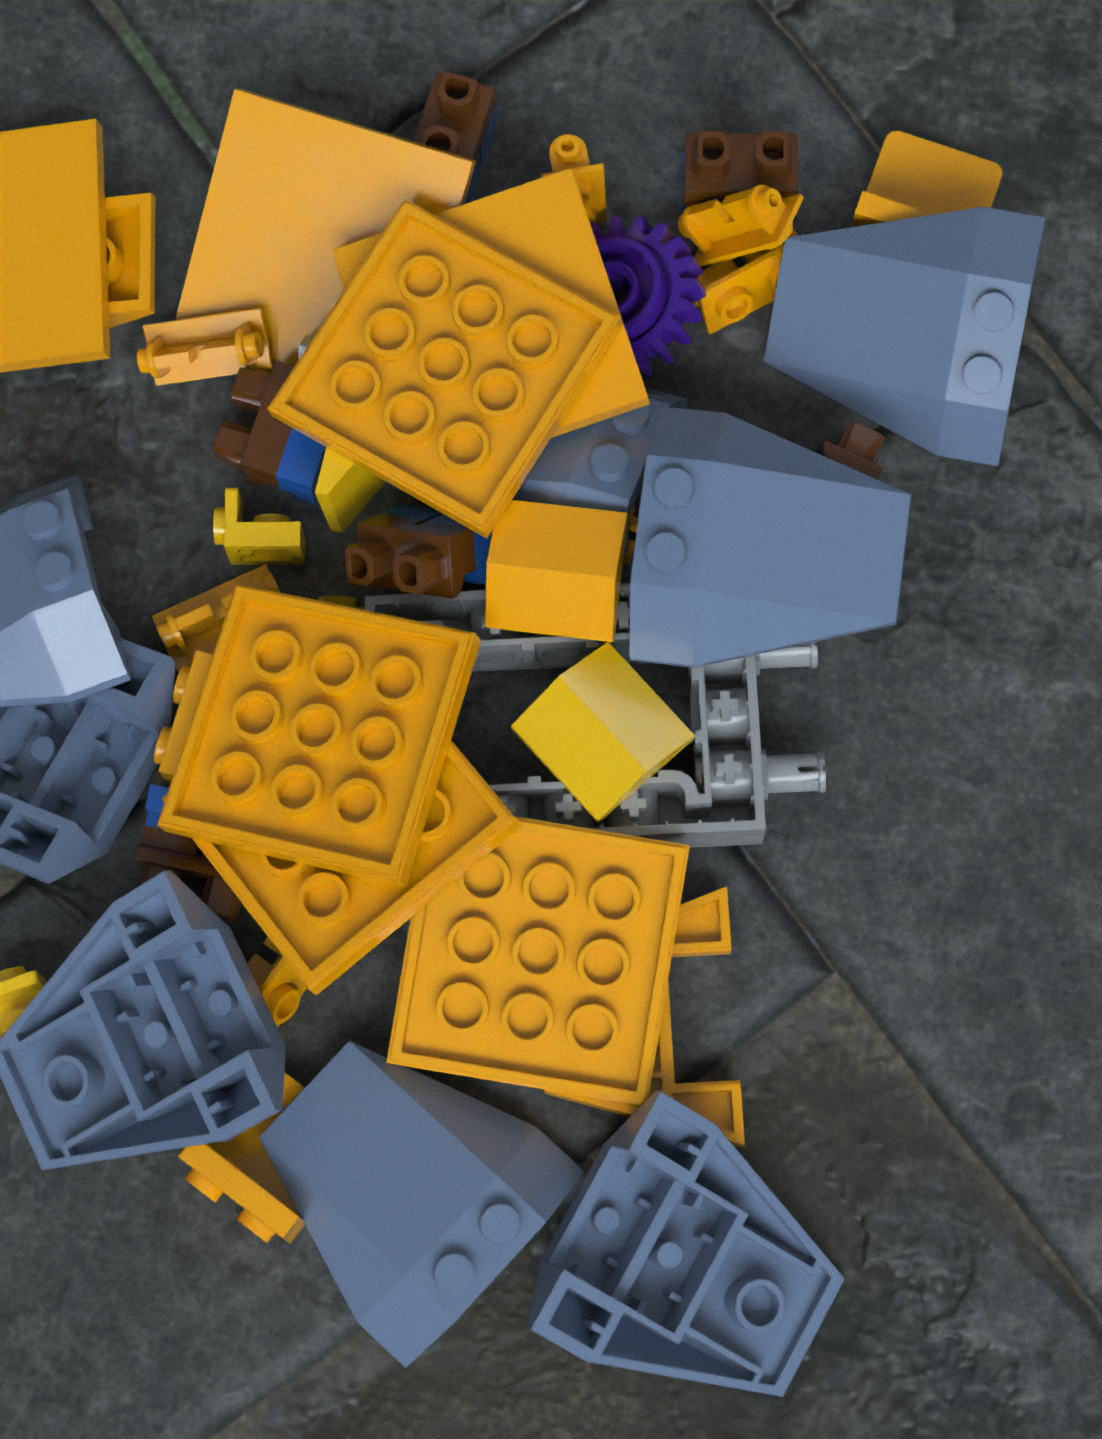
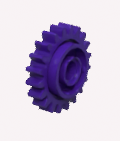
(659, 286)

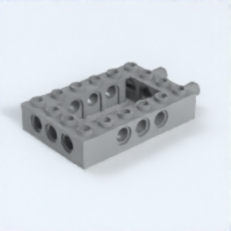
(728, 760)

